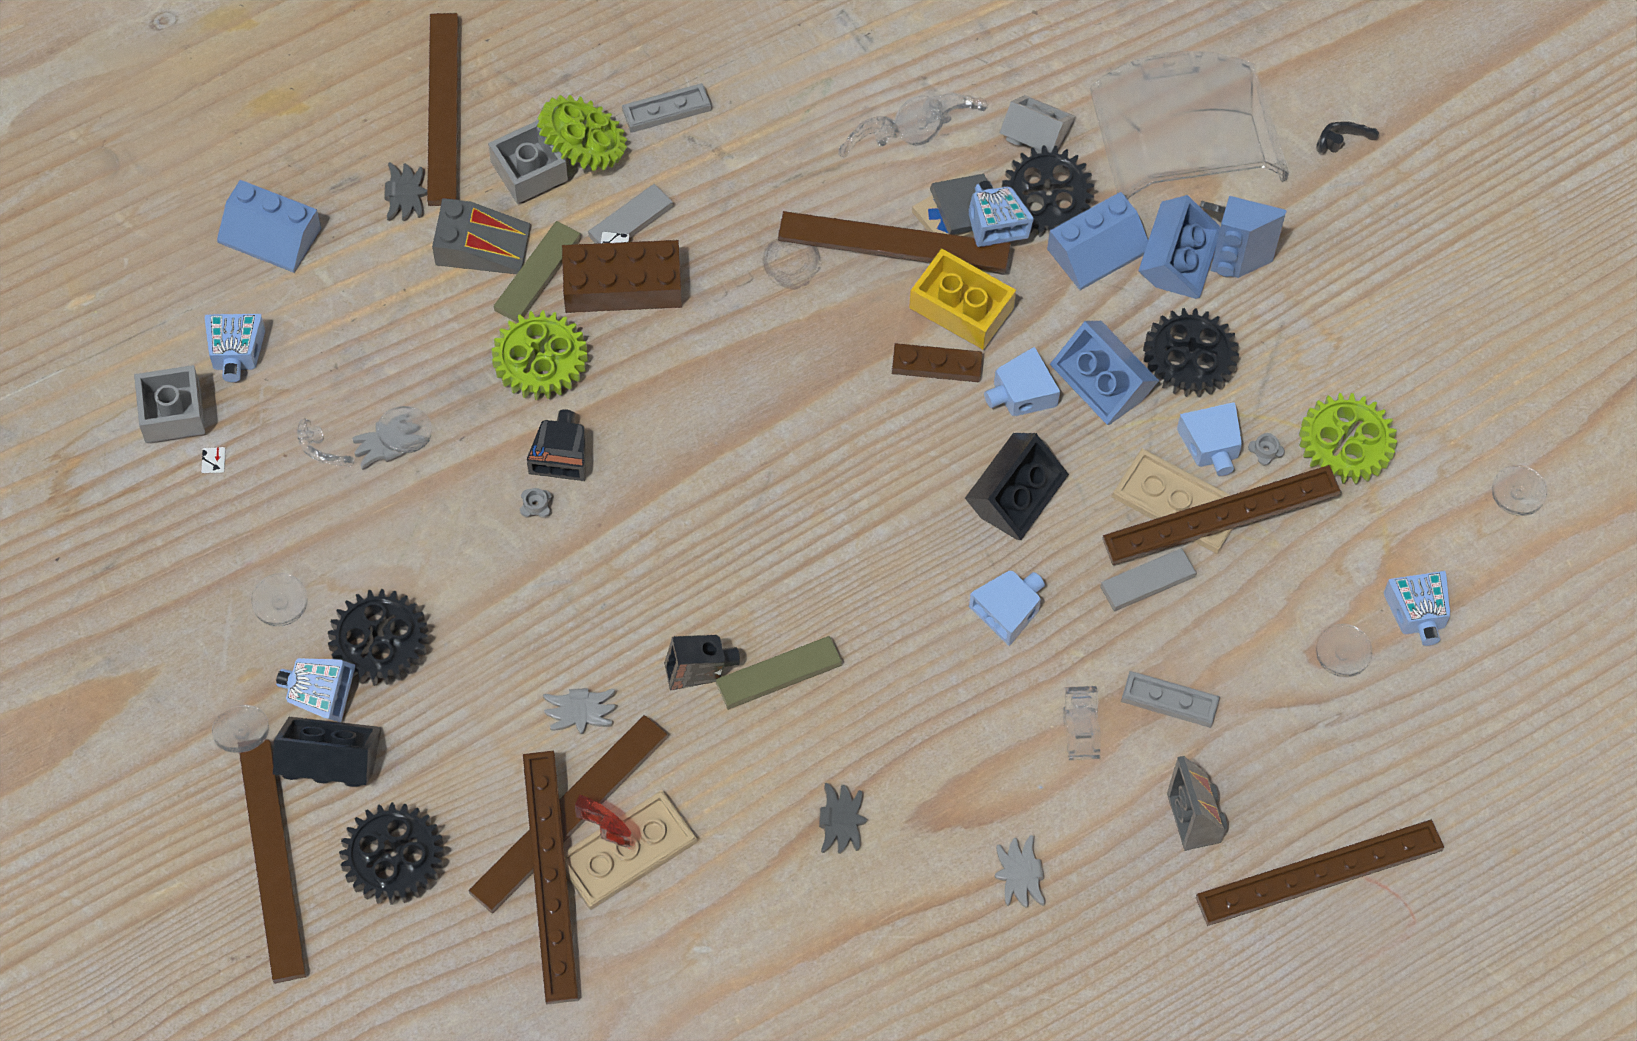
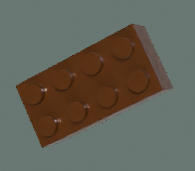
(621, 276)

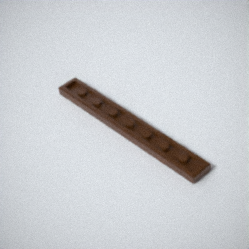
(442, 108)
(889, 240)
(1221, 515)
(595, 784)
(272, 864)
(1319, 872)
(550, 878)

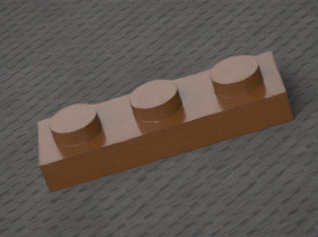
(936, 362)

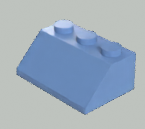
(268, 226)
(1246, 237)
(1098, 241)
(1180, 247)
(1103, 371)

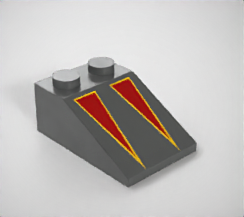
(479, 238)
(1195, 806)

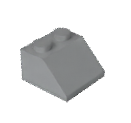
(1035, 124)

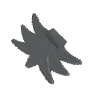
(404, 191)
(1211, 206)
(841, 819)

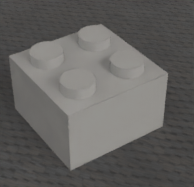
(527, 162)
(169, 404)

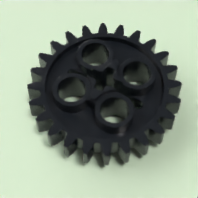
(1045, 166)
(1188, 373)
(401, 649)
(378, 831)

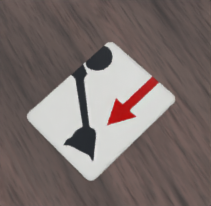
(608, 237)
(213, 460)

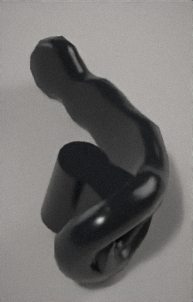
(1332, 138)

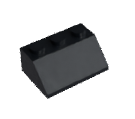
(1017, 484)
(326, 751)

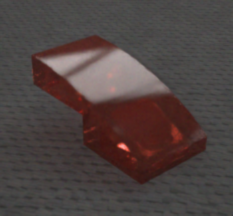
(611, 826)

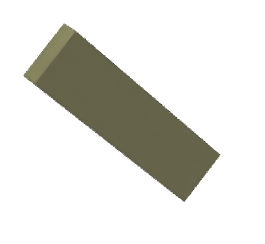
(536, 272)
(778, 672)

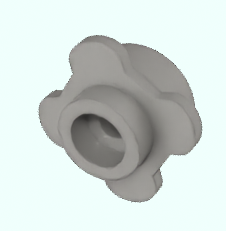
(1269, 441)
(535, 495)

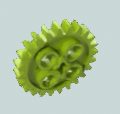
(581, 132)
(560, 366)
(1370, 452)

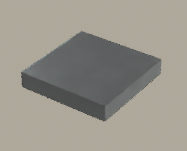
(953, 201)

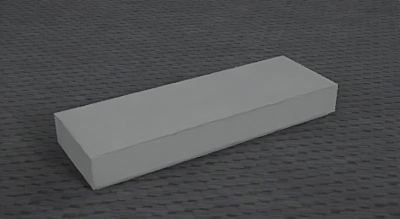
(666, 107)
(634, 214)
(1147, 579)
(1170, 699)

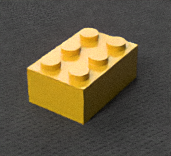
(962, 299)

